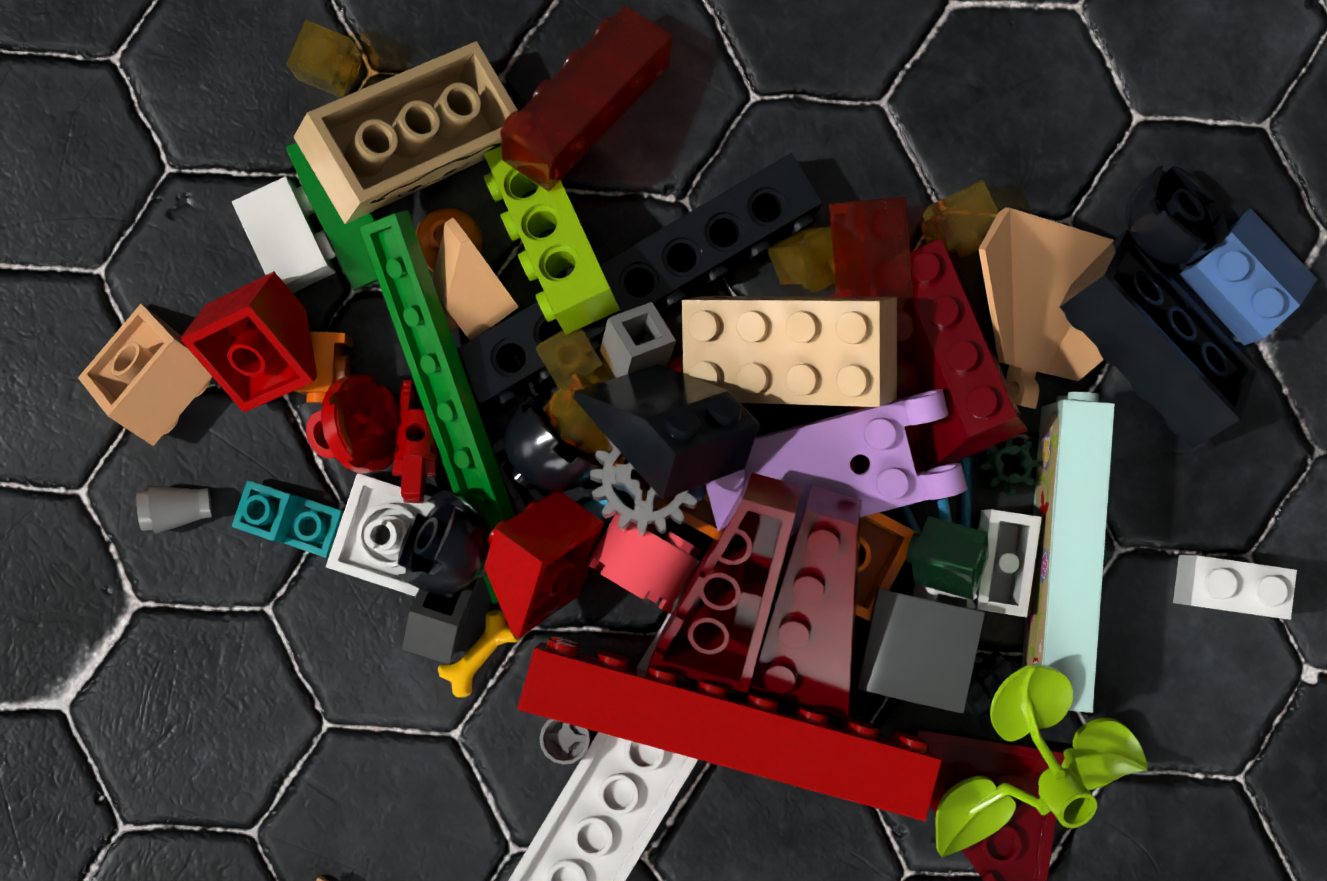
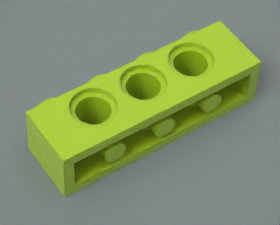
(585, 292)

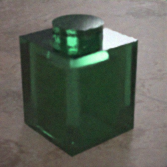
(949, 557)

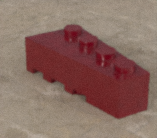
(728, 601)
(813, 621)

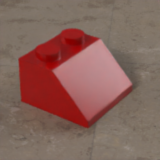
(254, 342)
(541, 559)

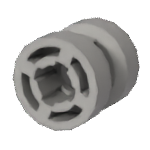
(565, 745)

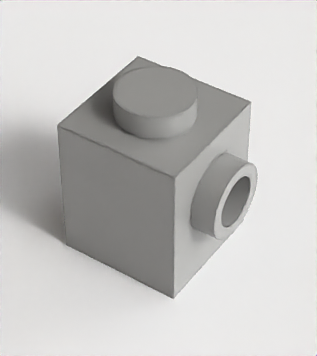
(637, 340)

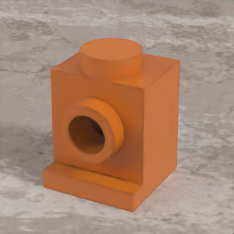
(329, 363)

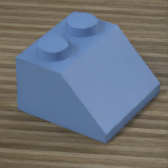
(1250, 279)

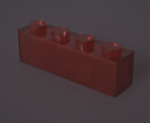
(585, 97)

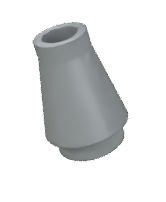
(171, 507)

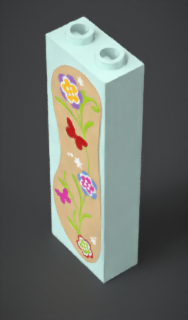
(1071, 540)

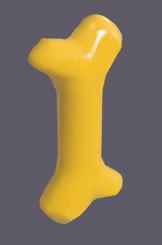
(463, 671)

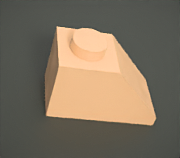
(467, 285)

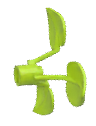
(1022, 705)

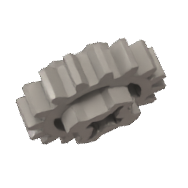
(621, 479)

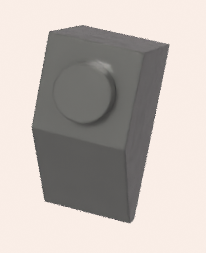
(438, 622)

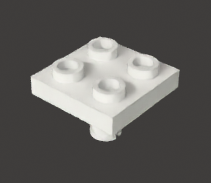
(373, 533)

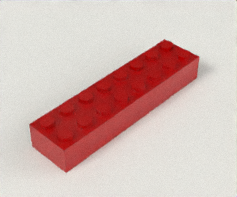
(730, 729)

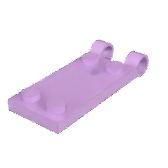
(822, 454)

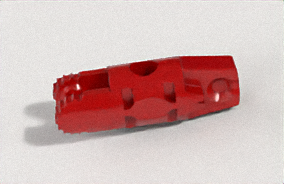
(413, 458)

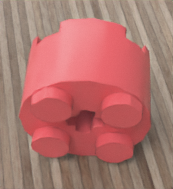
(646, 563)

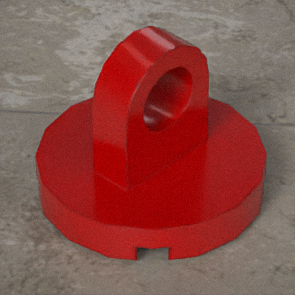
(356, 424)

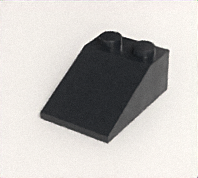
(672, 427)

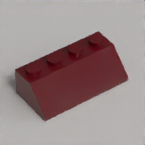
(959, 360)

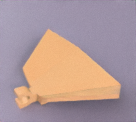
(1026, 276)

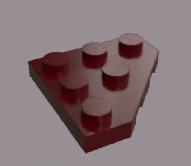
(1025, 842)

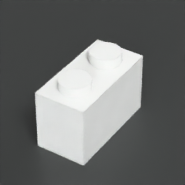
(284, 234)
(1011, 562)
(1235, 586)

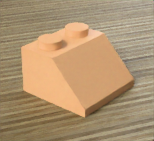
(145, 376)

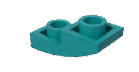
(287, 518)

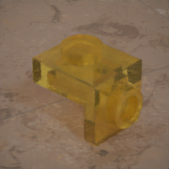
(570, 355)

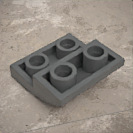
(920, 650)

